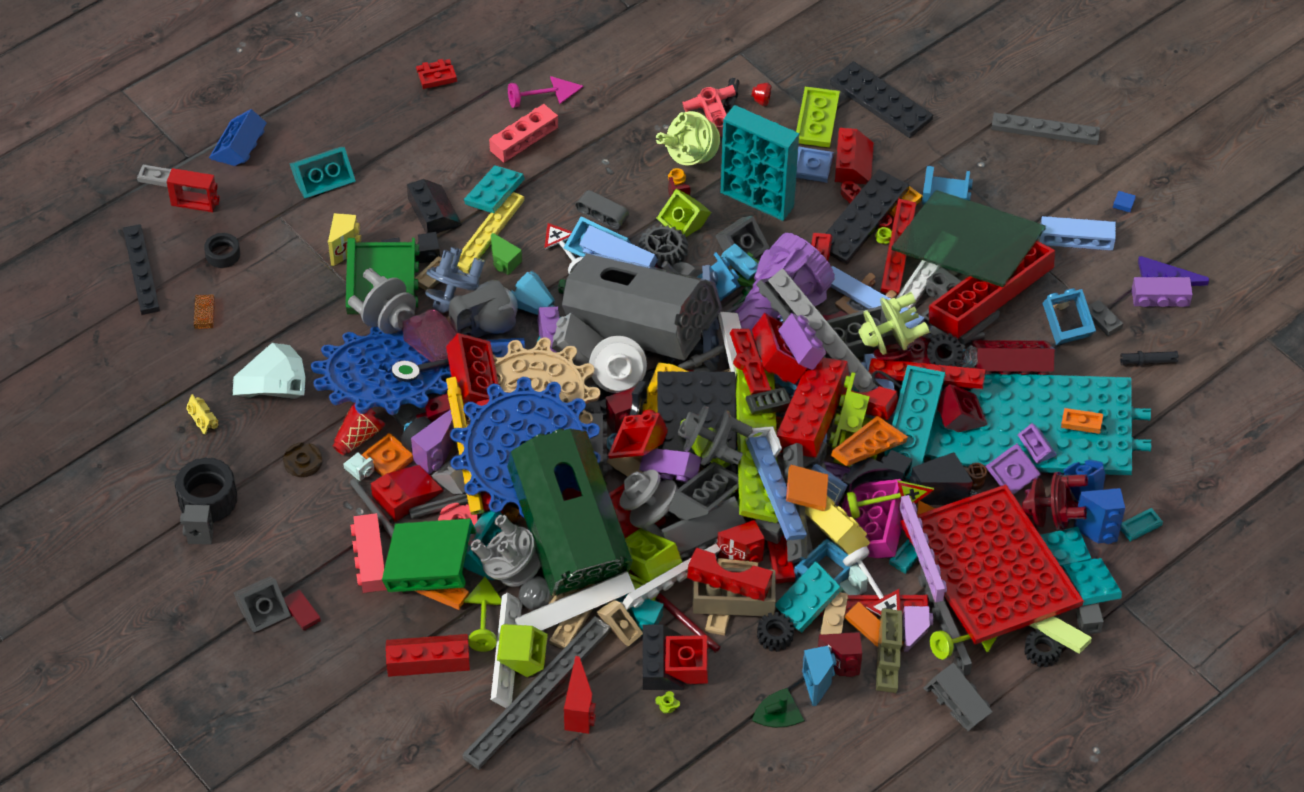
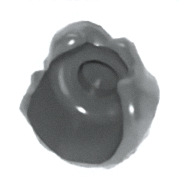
(535, 593)

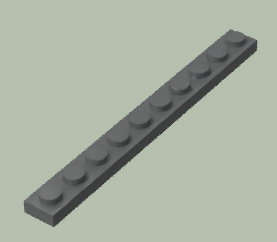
(535, 693)

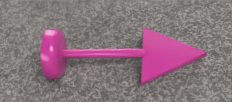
(562, 88)

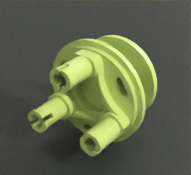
(691, 139)
(895, 322)

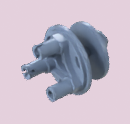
(449, 273)

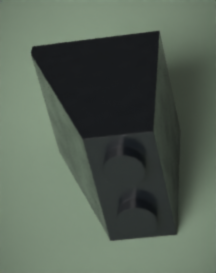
(946, 477)

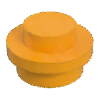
(678, 176)

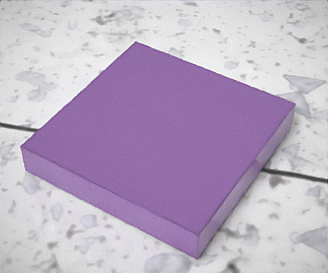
(1013, 469)

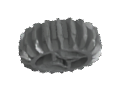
(665, 244)

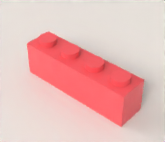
(369, 552)

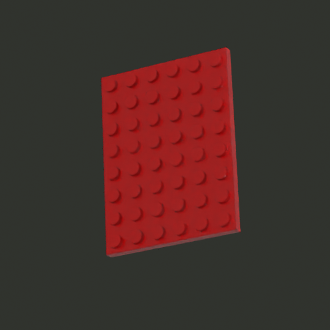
(995, 565)

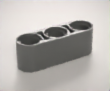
(602, 209)

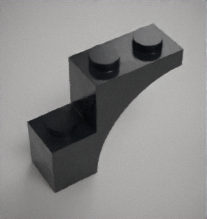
(890, 468)

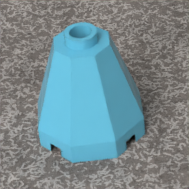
(532, 293)

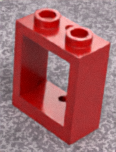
(192, 200)

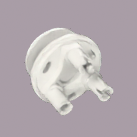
(618, 364)

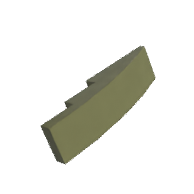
(889, 650)

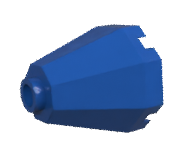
(1095, 474)

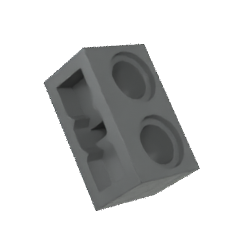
(940, 283)

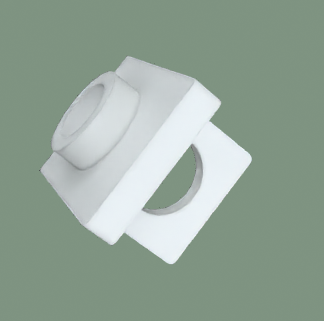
(771, 436)

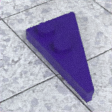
(1153, 268)

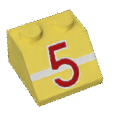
(342, 228)

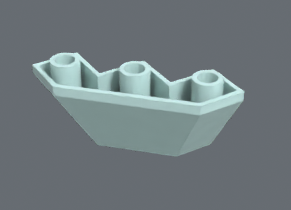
(273, 373)

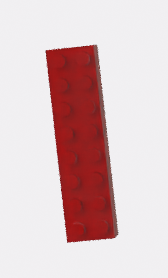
(977, 299)

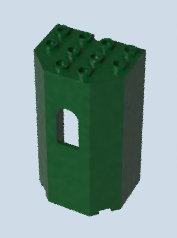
(574, 538)

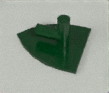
(778, 711)

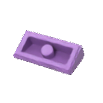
(1036, 443)

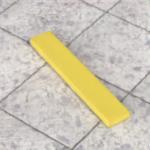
(493, 224)

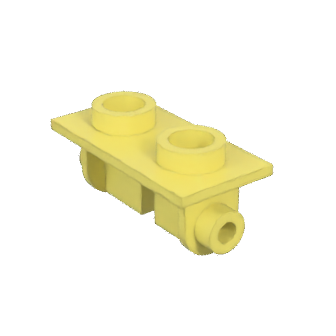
(200, 413)

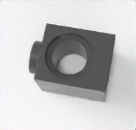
(1089, 618)

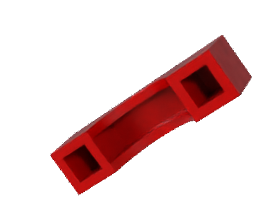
(881, 402)
(750, 583)

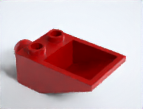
(639, 435)

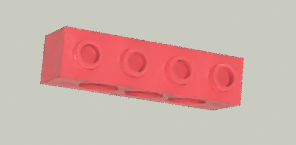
(523, 133)

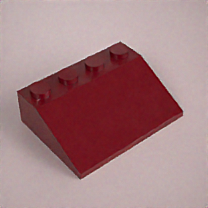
(1014, 356)

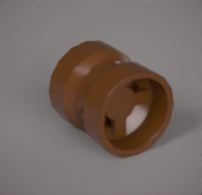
(978, 475)

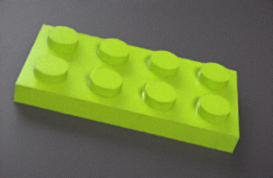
(817, 116)

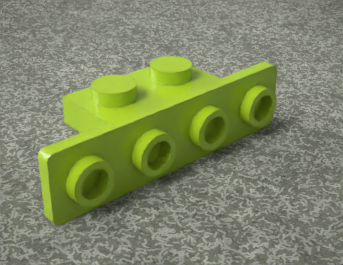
(852, 411)

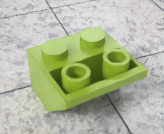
(522, 648)

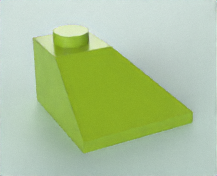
(683, 213)

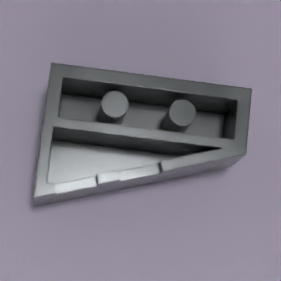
(960, 696)

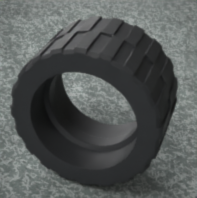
(202, 472)

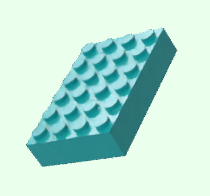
(759, 162)

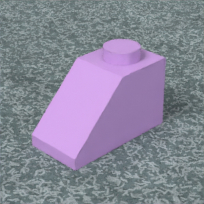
(915, 624)

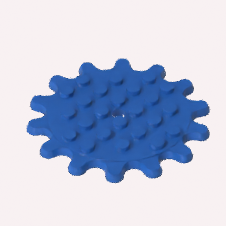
(360, 376)
(505, 425)

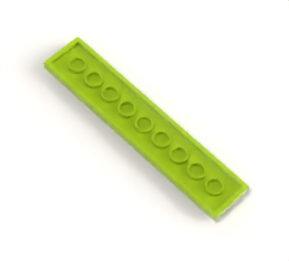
(752, 493)

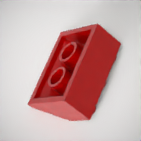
(853, 157)

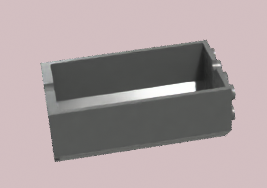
(641, 302)

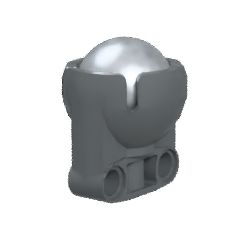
(484, 311)

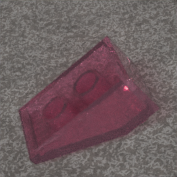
(429, 334)

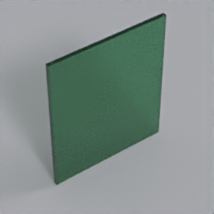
(969, 238)

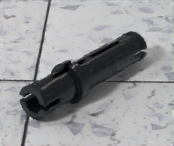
(1148, 358)

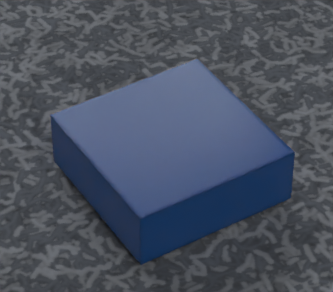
(1124, 201)

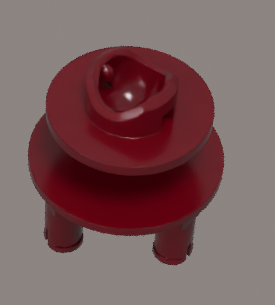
(1060, 501)

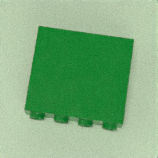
(386, 259)
(427, 555)

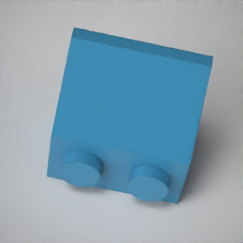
(818, 672)

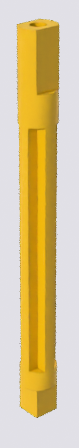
(460, 421)

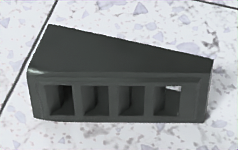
(779, 397)

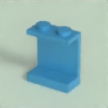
(950, 186)
(727, 278)

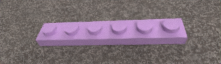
(924, 553)

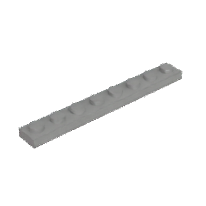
(831, 341)

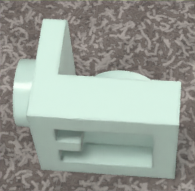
(359, 466)
(856, 582)

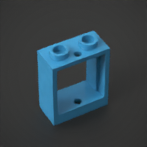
(1075, 334)
(828, 549)

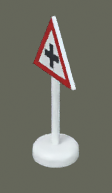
(556, 235)
(891, 601)

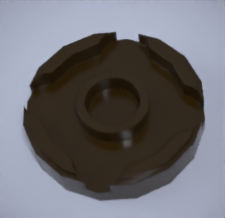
(302, 459)

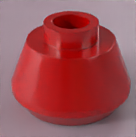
(762, 93)

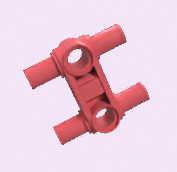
(712, 107)

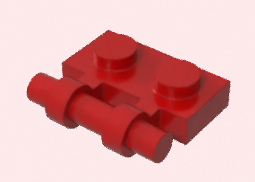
(436, 73)

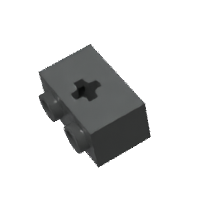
(197, 524)

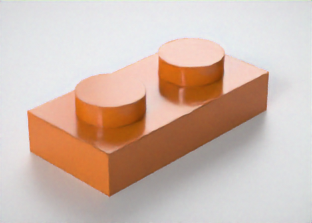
(1082, 420)

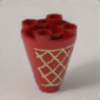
(356, 430)

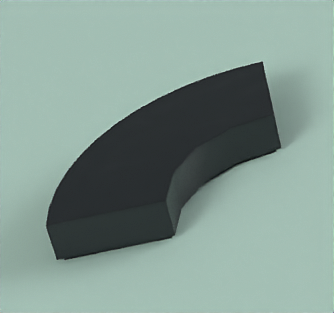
(639, 397)

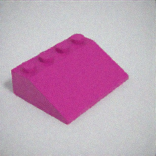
(880, 519)

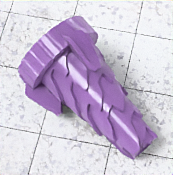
(803, 265)

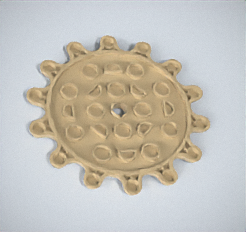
(544, 367)

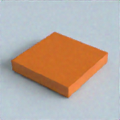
(388, 455)
(807, 487)

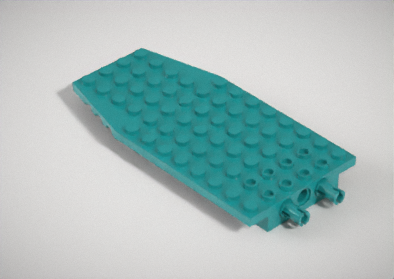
(1018, 400)

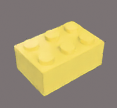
(840, 529)

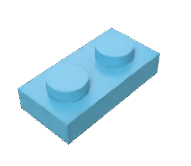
(741, 261)

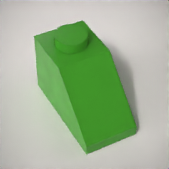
(505, 255)

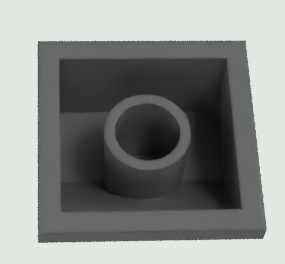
(744, 234)
(262, 603)

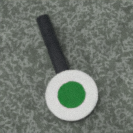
(408, 371)

